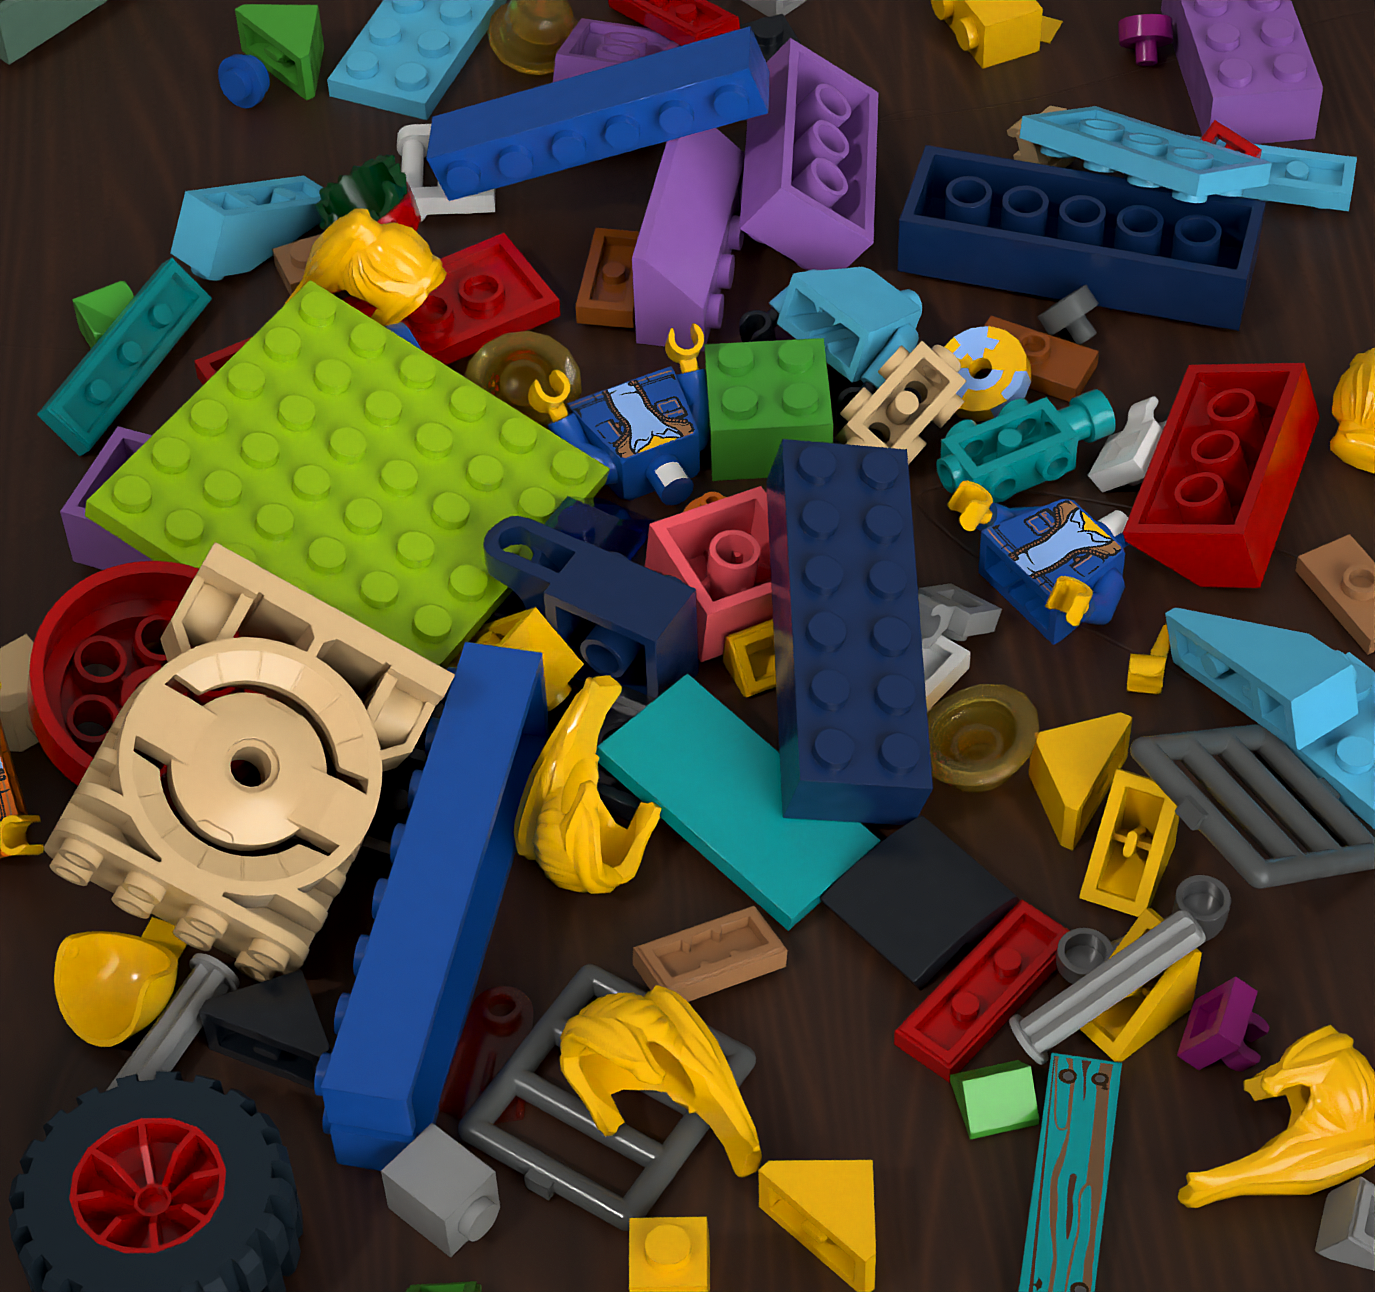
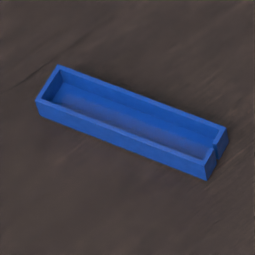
(434, 909)

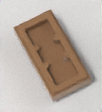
(1345, 583)
(711, 955)

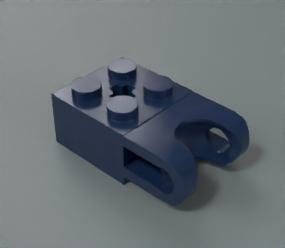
(600, 603)

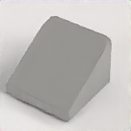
(1349, 1225)

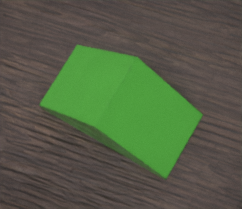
(285, 41)

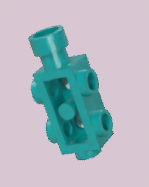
(1023, 444)

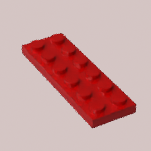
(483, 296)

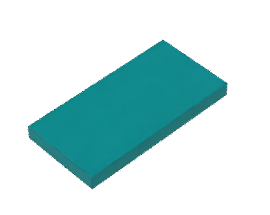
(726, 800)

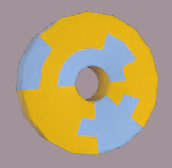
(1008, 379)

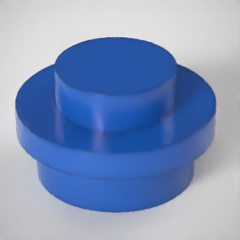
(243, 80)

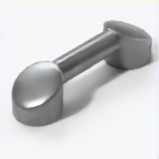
(1087, 948)

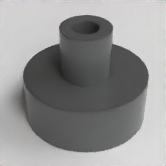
(1070, 314)

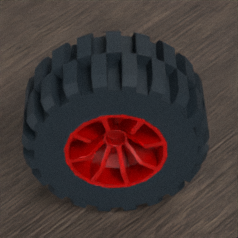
(157, 1193)

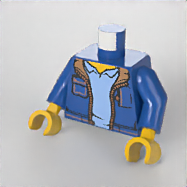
(641, 428)
(1048, 558)

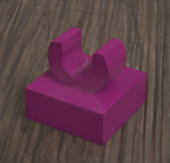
(1220, 1024)

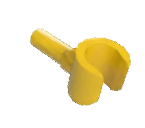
(1147, 671)

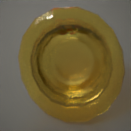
(530, 33)
(512, 364)
(981, 736)

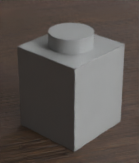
(442, 1190)

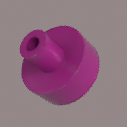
(1145, 35)

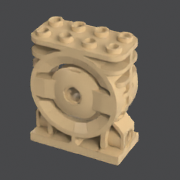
(318, 670)

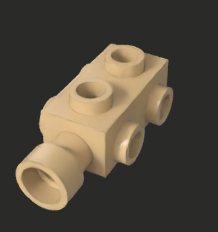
(897, 411)

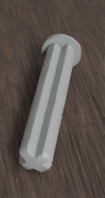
(1107, 985)
(180, 1019)

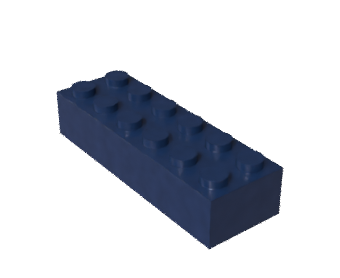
(1066, 228)
(847, 634)

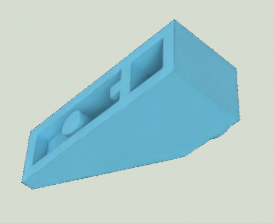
(239, 224)
(1267, 672)

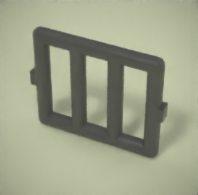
(1234, 747)
(549, 1176)

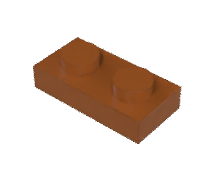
(607, 281)

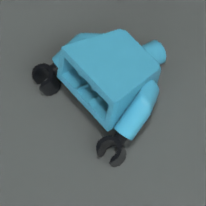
(853, 312)

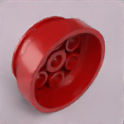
(105, 623)

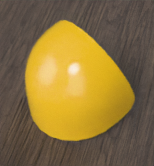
(112, 984)

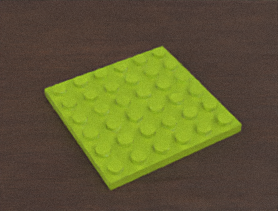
(347, 475)

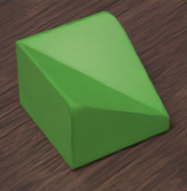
(100, 309)

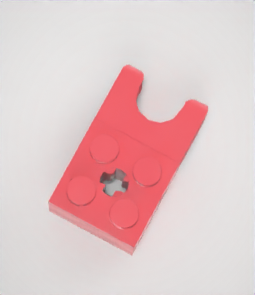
(723, 556)

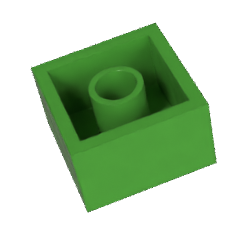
(764, 396)

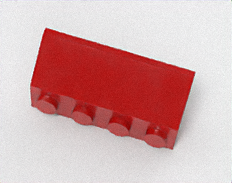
(1225, 471)

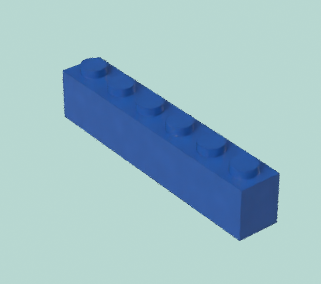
(599, 114)

